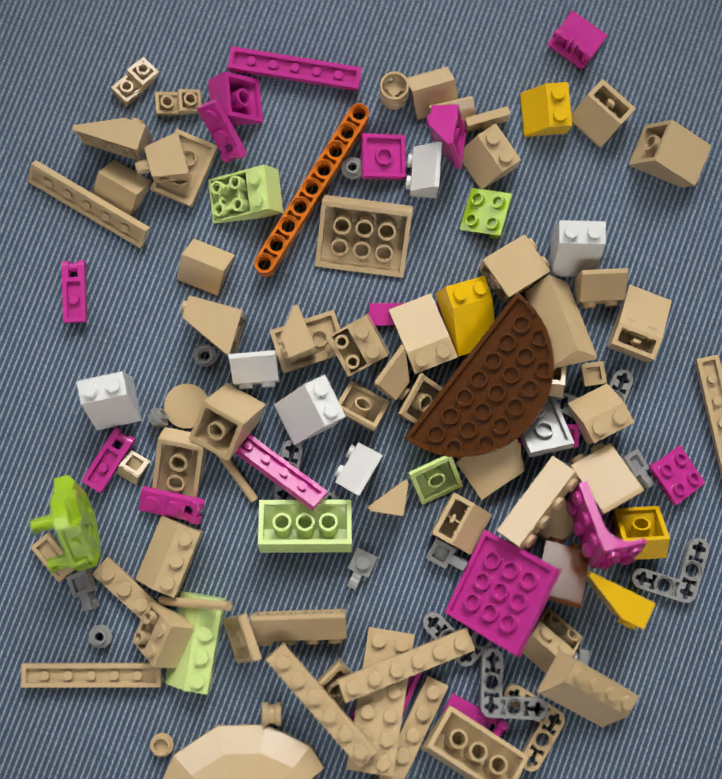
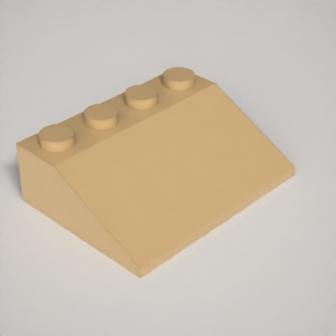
(363, 236)

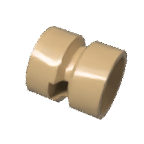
(394, 90)

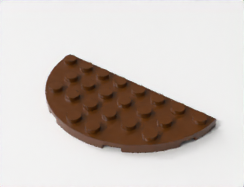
(494, 389)

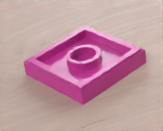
(383, 156)

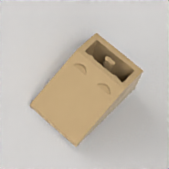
(640, 324)

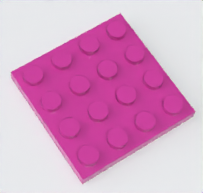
(502, 592)

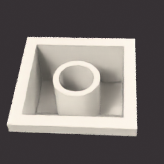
(425, 170)
(254, 369)
(358, 468)

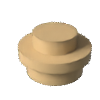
(161, 744)

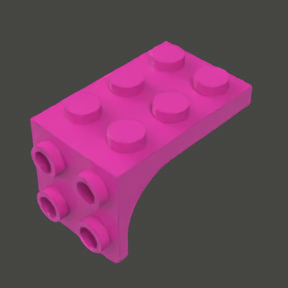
(597, 543)

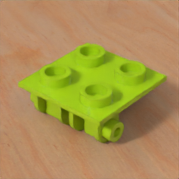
(486, 212)

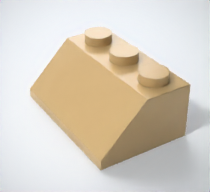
(169, 556)

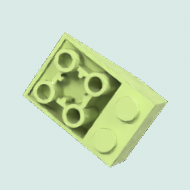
(246, 195)

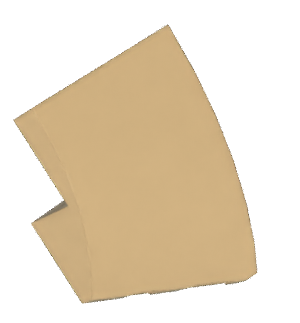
(493, 469)

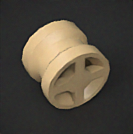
(272, 713)

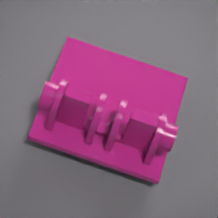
(577, 40)
(676, 475)

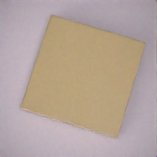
(241, 638)

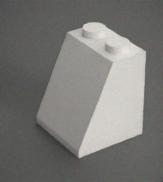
(576, 247)
(110, 400)
(309, 410)

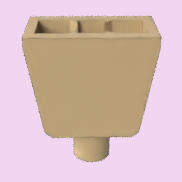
(165, 160)

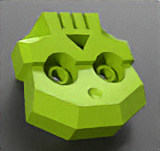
(74, 524)

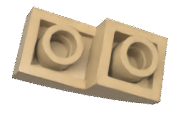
(135, 82)
(177, 103)

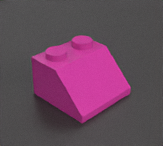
(238, 97)
(449, 128)

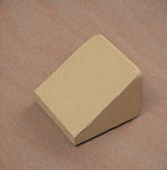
(133, 467)

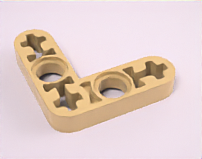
(556, 727)

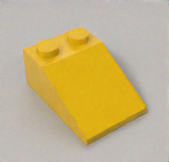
(466, 312)
(629, 607)

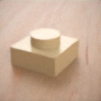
(593, 374)

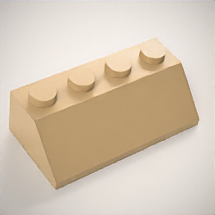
(538, 504)
(299, 626)
(586, 691)
(472, 748)

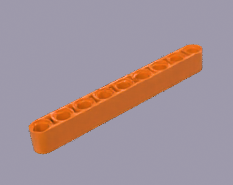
(314, 179)

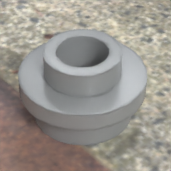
(351, 174)
(200, 350)
(158, 417)
(105, 630)

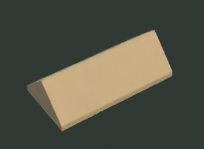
(563, 321)

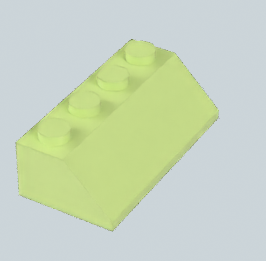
(294, 528)
(198, 660)

